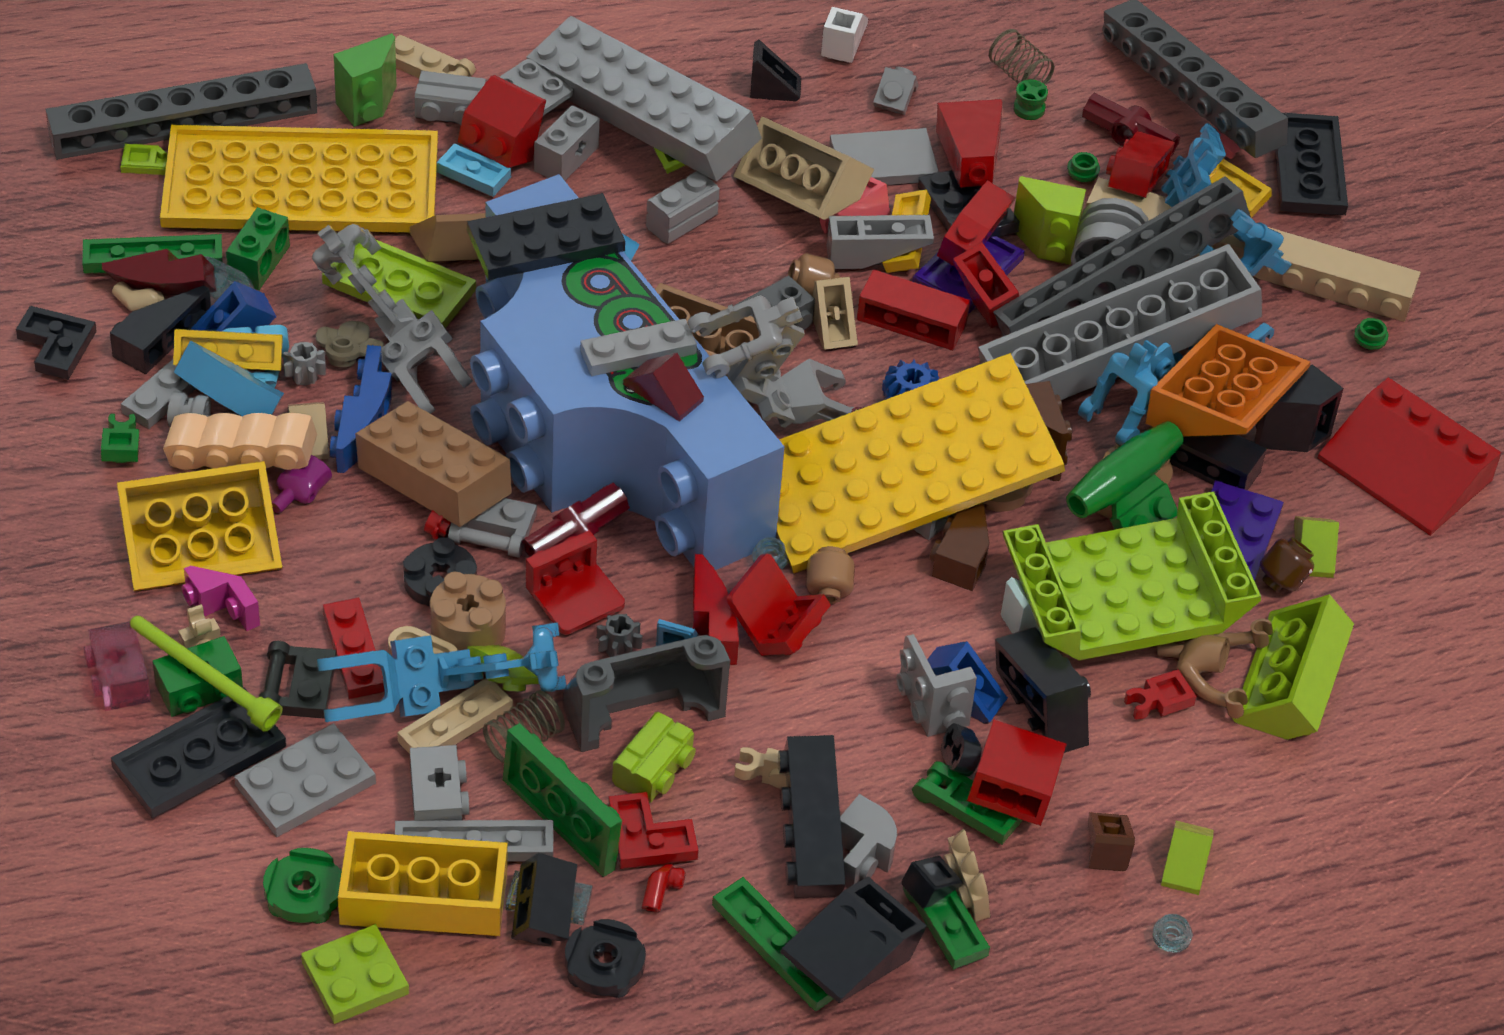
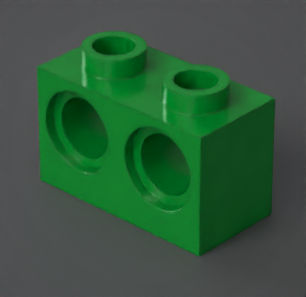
(259, 246)

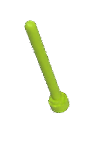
(263, 712)

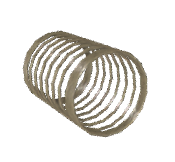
(1030, 68)
(543, 721)

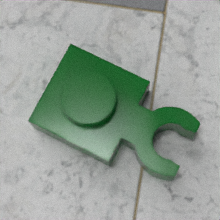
(120, 440)

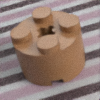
(468, 611)

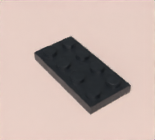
(1312, 166)
(545, 236)
(194, 755)

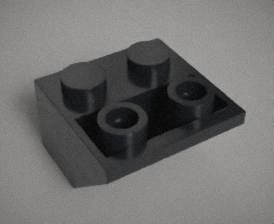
(1301, 415)

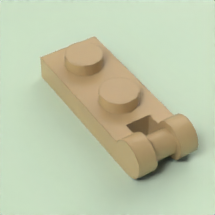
(416, 57)

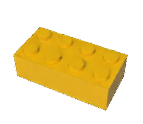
(423, 883)

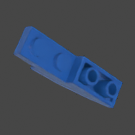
(368, 403)

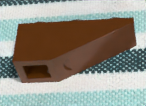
(964, 549)

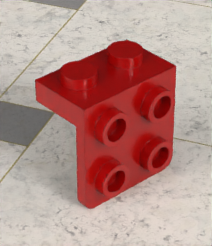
(571, 584)
(771, 609)

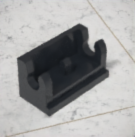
(544, 900)

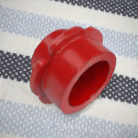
(437, 525)

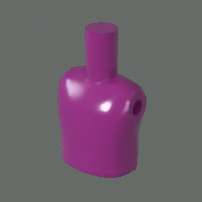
(301, 484)

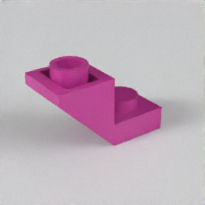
(221, 590)

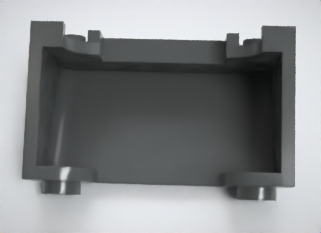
(686, 669)

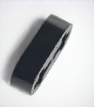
(961, 749)

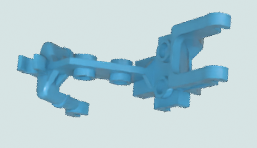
(1192, 175)
(1143, 371)
(418, 675)

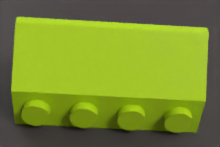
(1297, 668)

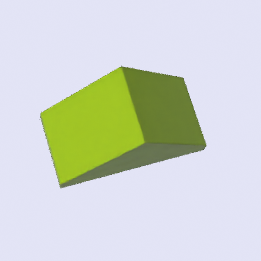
(1321, 538)
(1187, 857)

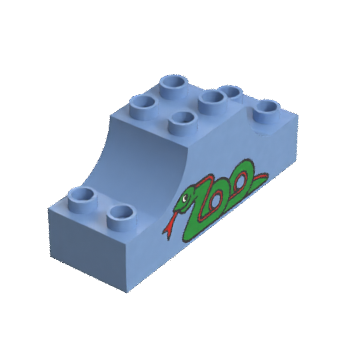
(570, 433)

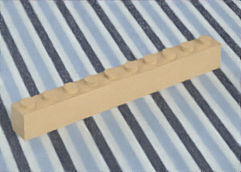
(1315, 265)

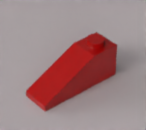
(975, 221)

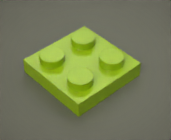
(355, 973)

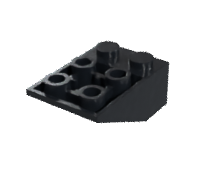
(855, 940)

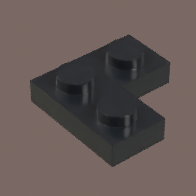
(62, 339)

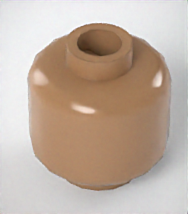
(811, 269)
(830, 573)

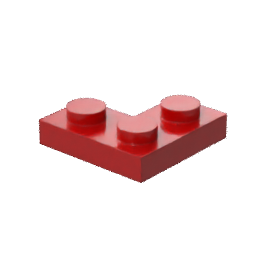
(649, 842)

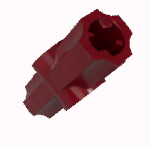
(1124, 122)
(579, 518)

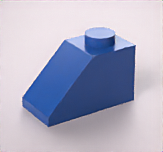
(237, 308)
(987, 695)

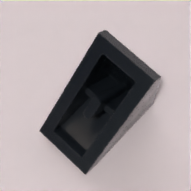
(772, 76)

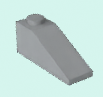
(868, 240)

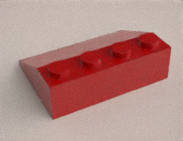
(1410, 456)

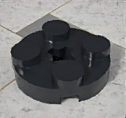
(430, 558)
(605, 978)

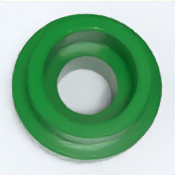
(1083, 167)
(1371, 334)

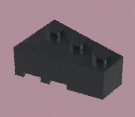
(1046, 685)

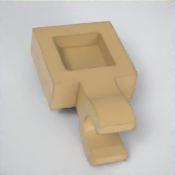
(199, 629)
(762, 765)

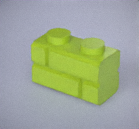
(654, 757)

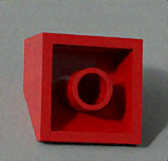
(503, 122)

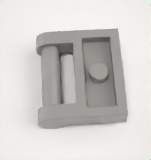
(498, 527)

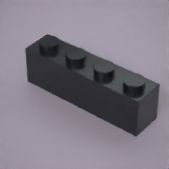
(813, 816)

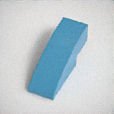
(226, 382)

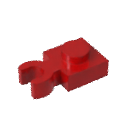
(1164, 692)

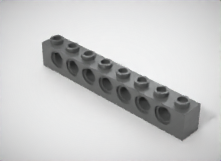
(1196, 78)
(149, 114)
(1141, 253)

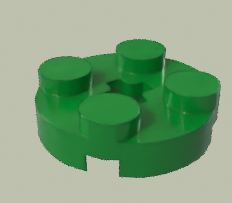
(302, 905)

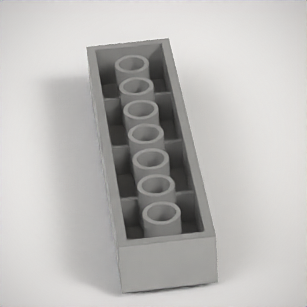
(648, 99)
(1165, 307)

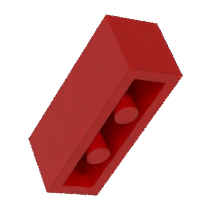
(1139, 164)
(913, 309)

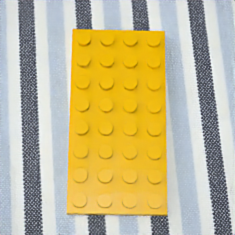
(307, 174)
(912, 460)

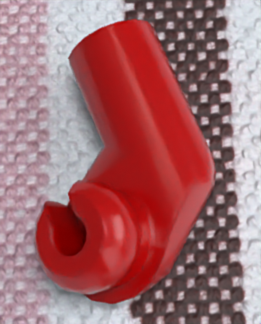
(658, 883)

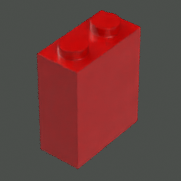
(1017, 772)

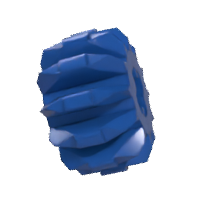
(907, 377)

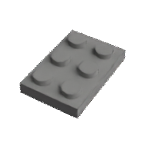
(305, 780)

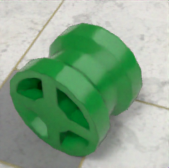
(1030, 99)

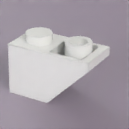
(843, 34)

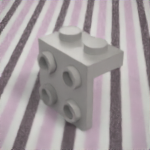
(539, 82)
(934, 699)

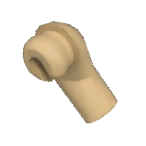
(136, 299)

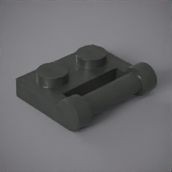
(309, 687)

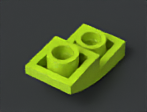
(518, 676)

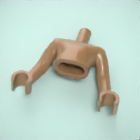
(1210, 654)

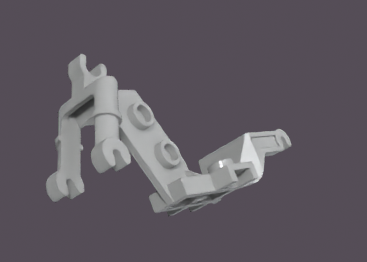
(409, 338)
(756, 364)

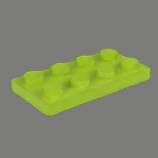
(410, 278)

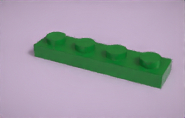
(105, 250)
(767, 933)

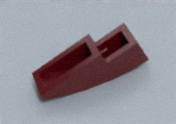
(163, 272)

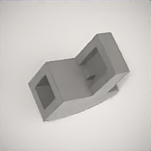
(869, 836)

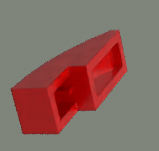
(710, 608)

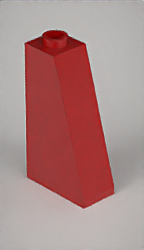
(970, 138)

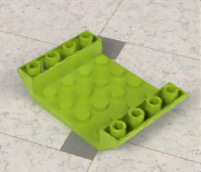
(1136, 581)

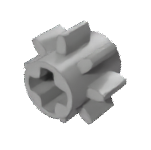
(304, 363)

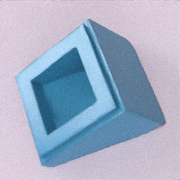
(670, 632)

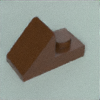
(1110, 841)

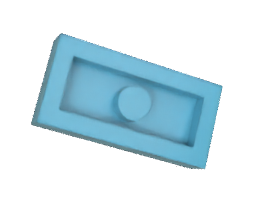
(473, 170)

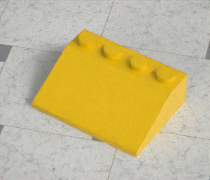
(201, 520)

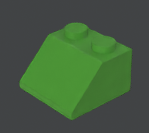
(365, 79)

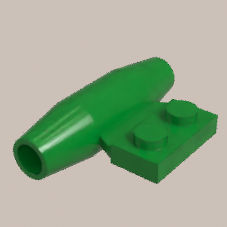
(1129, 480)

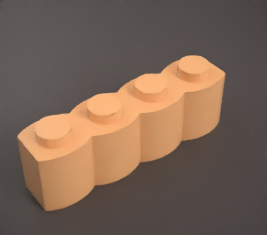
(236, 440)

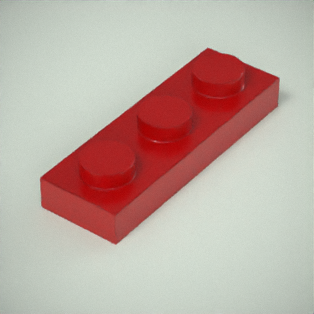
(351, 636)

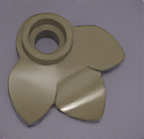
(346, 343)

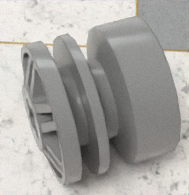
(1104, 223)

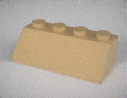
(803, 171)

